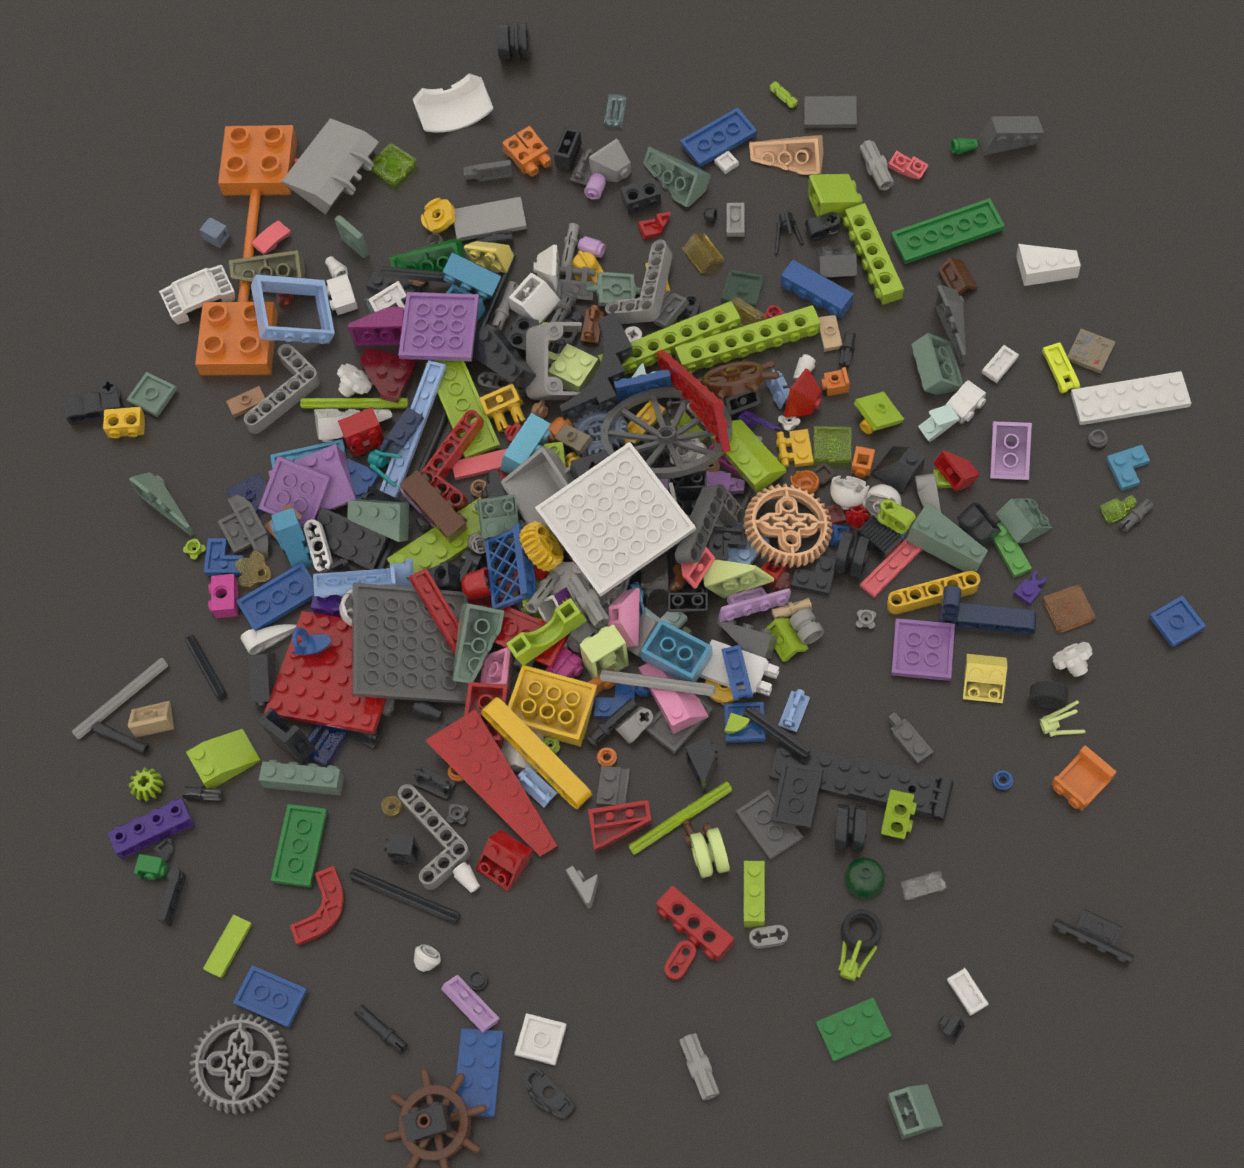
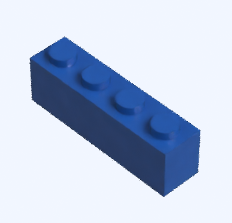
(816, 289)

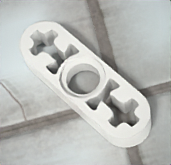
(325, 550)

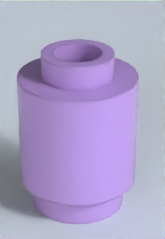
(595, 186)
(592, 246)

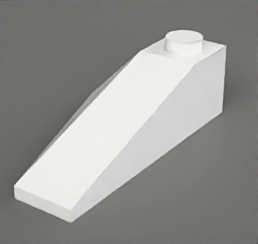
(327, 421)

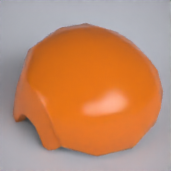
(806, 480)

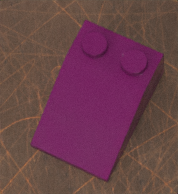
(378, 328)

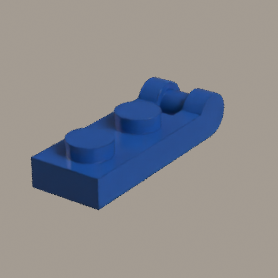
(736, 672)

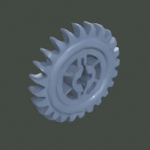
(592, 425)

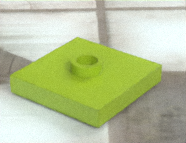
(878, 411)

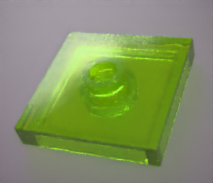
(832, 444)

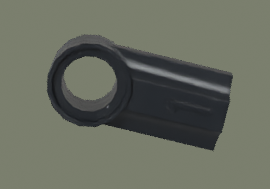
(470, 562)

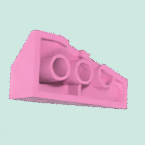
(678, 708)

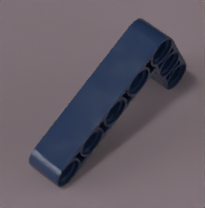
(984, 617)

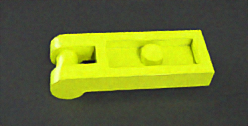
(1060, 367)

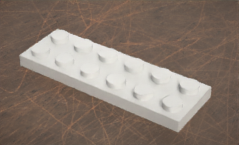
(1130, 398)

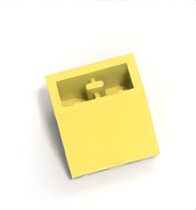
(490, 255)
(984, 678)

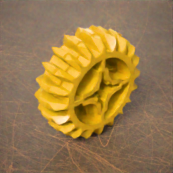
(541, 546)

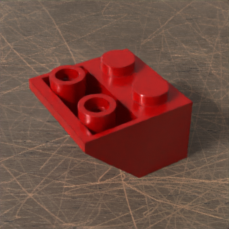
(361, 432)
(503, 859)

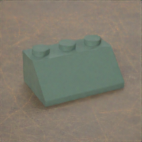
(937, 365)

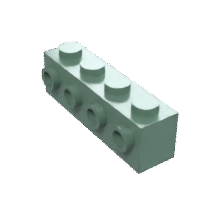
(301, 777)

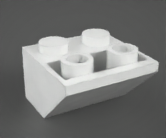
(534, 299)

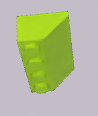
(752, 458)

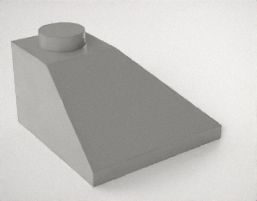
(610, 162)

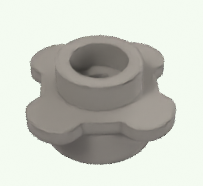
(870, 615)

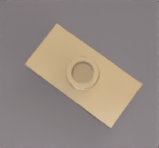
(830, 333)

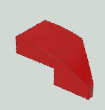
(653, 227)

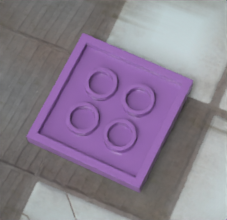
(297, 486)
(923, 649)

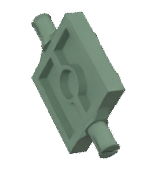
(614, 287)

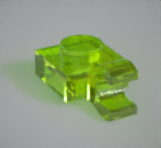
(1116, 510)

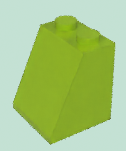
(832, 193)

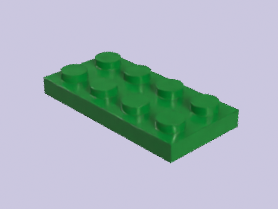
(299, 845)

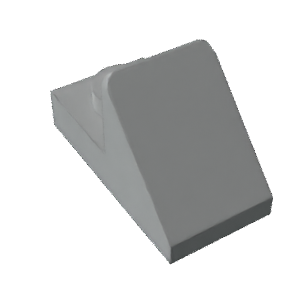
(585, 889)

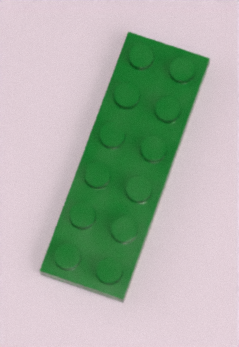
(947, 231)

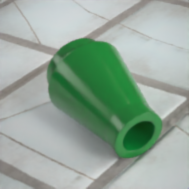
(961, 145)

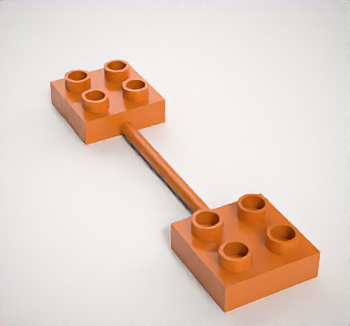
(252, 165)

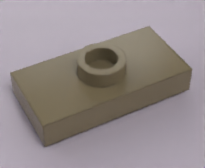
(573, 438)

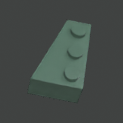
(381, 516)

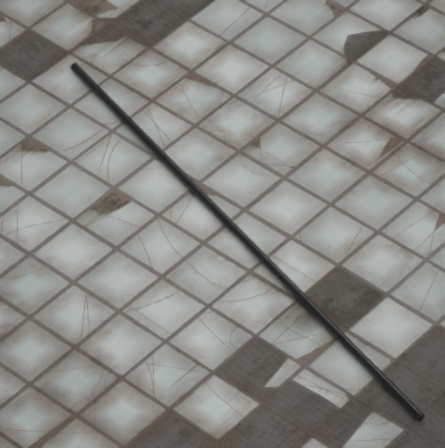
(443, 419)

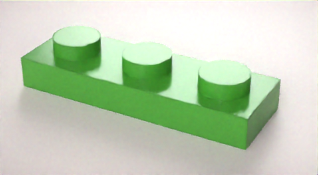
(1011, 552)

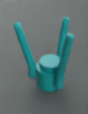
(378, 460)

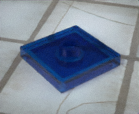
(250, 489)

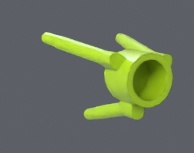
(850, 969)

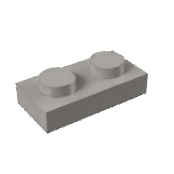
(735, 219)

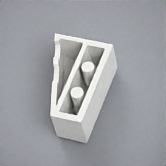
(1046, 264)

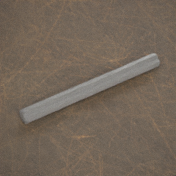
(657, 682)
(120, 698)

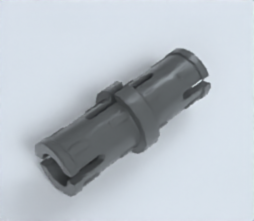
(1136, 515)

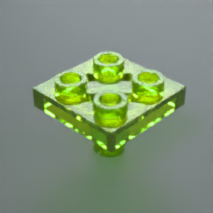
(392, 159)

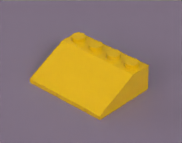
(553, 704)

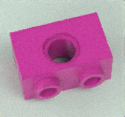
(223, 606)

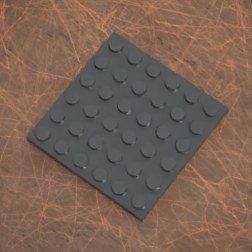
(400, 646)

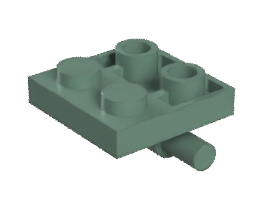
(496, 515)

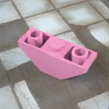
(625, 616)

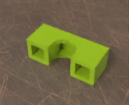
(754, 894)

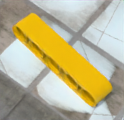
(928, 599)

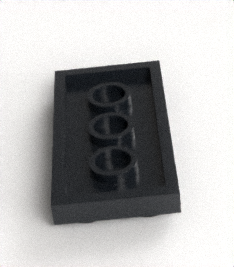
(351, 539)

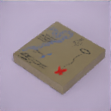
(1091, 351)

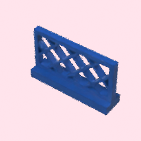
(525, 567)

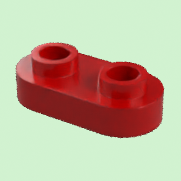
(680, 961)

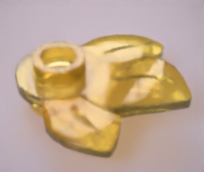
(250, 567)

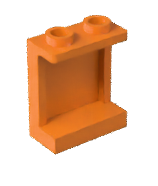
(1083, 779)

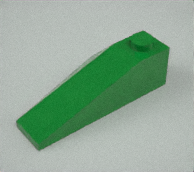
(430, 257)

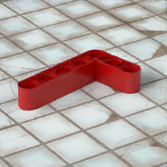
(451, 459)

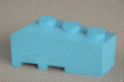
(525, 443)

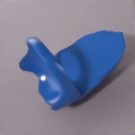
(309, 644)

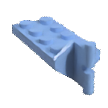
(341, 582)

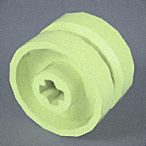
(711, 852)

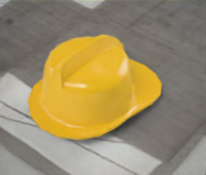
(588, 260)

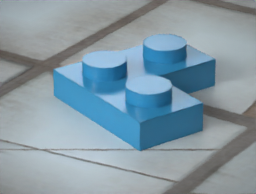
(1123, 465)

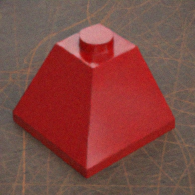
(803, 396)

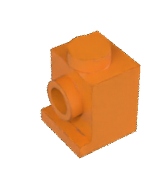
(835, 382)
(862, 461)

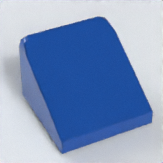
(837, 531)

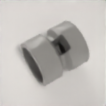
(807, 628)

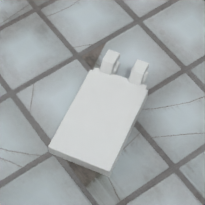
(755, 665)

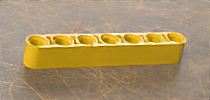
(536, 753)

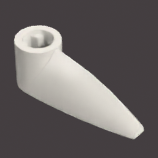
(264, 638)

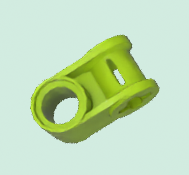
(896, 517)

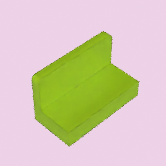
(787, 640)

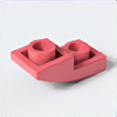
(909, 167)
(270, 237)

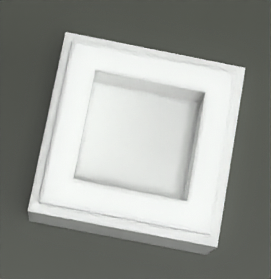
(726, 162)

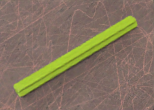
(351, 403)
(677, 819)

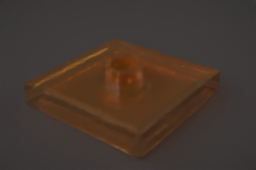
(1069, 608)

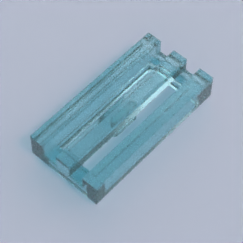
(613, 122)

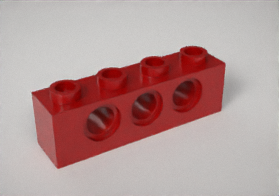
(675, 899)

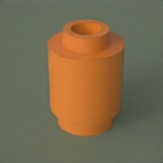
(555, 427)

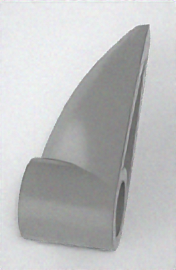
(927, 490)

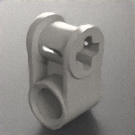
(632, 726)

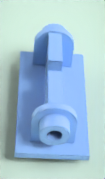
(776, 387)
(794, 710)
(536, 786)

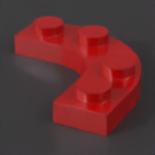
(327, 914)

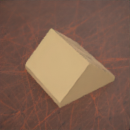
(151, 719)

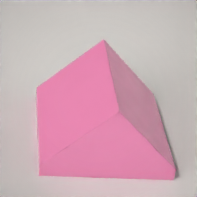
(498, 667)

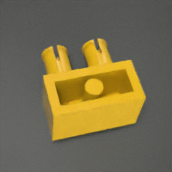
(501, 401)

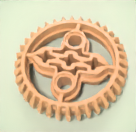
(787, 525)

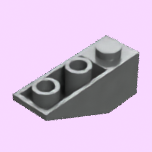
(752, 641)

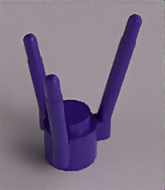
(751, 419)

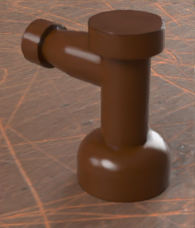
(689, 830)

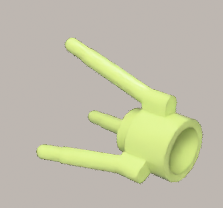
(1050, 722)

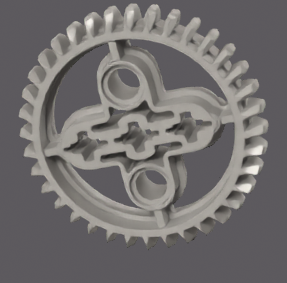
(245, 1070)

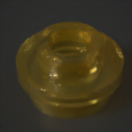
(391, 800)

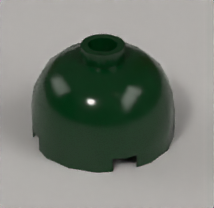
(864, 878)

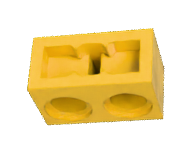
(124, 418)

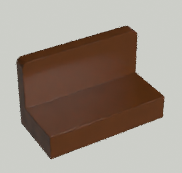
(957, 275)

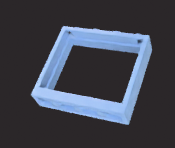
(298, 286)

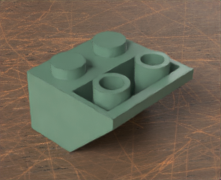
(1023, 519)
(914, 1110)

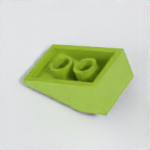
(223, 757)

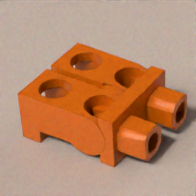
(527, 151)

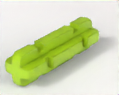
(783, 94)

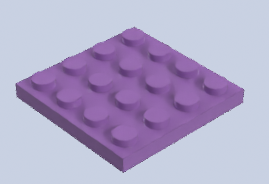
(439, 326)

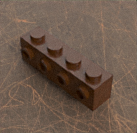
(433, 506)

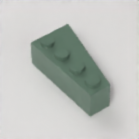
(946, 540)

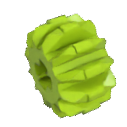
(150, 788)

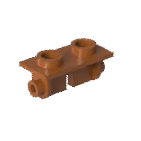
(591, 329)

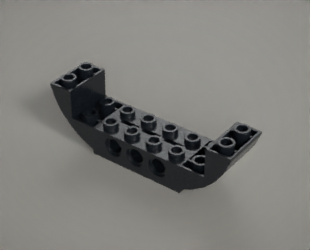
(688, 599)

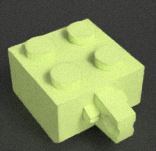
(573, 368)

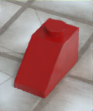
(956, 470)

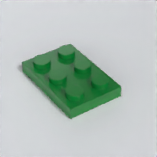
(853, 1029)

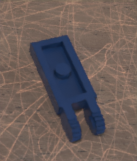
(402, 431)

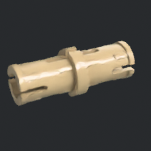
(791, 609)

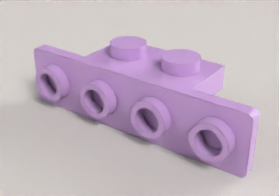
(752, 601)

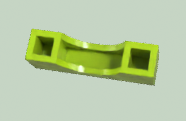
(531, 644)

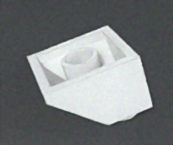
(548, 267)

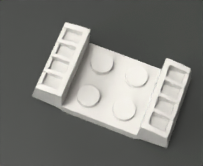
(195, 289)

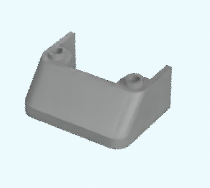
(537, 340)

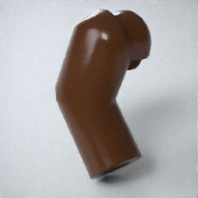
(679, 581)

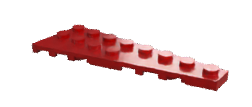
(702, 402)
(480, 762)

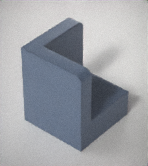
(214, 232)

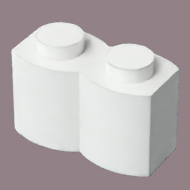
(342, 294)
(967, 400)

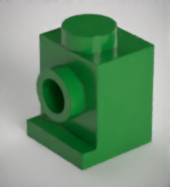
(150, 867)

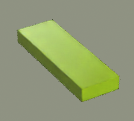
(227, 946)

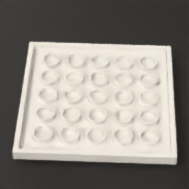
(615, 519)

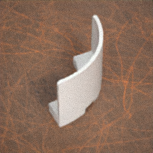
(455, 107)

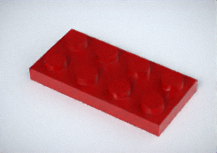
(517, 622)

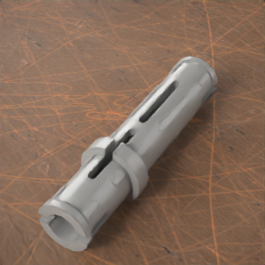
(570, 243)
(503, 311)
(534, 602)

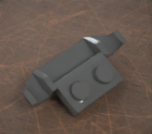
(244, 527)

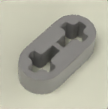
(770, 941)

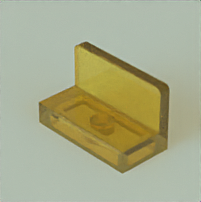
(702, 252)
(746, 312)

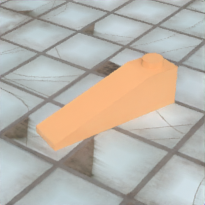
(792, 154)

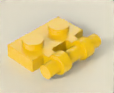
(800, 446)

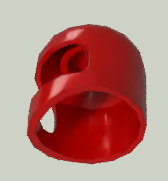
(474, 584)

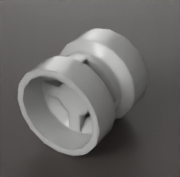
(474, 541)

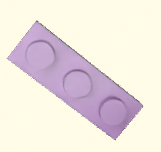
(470, 1003)

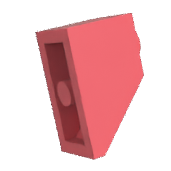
(695, 571)

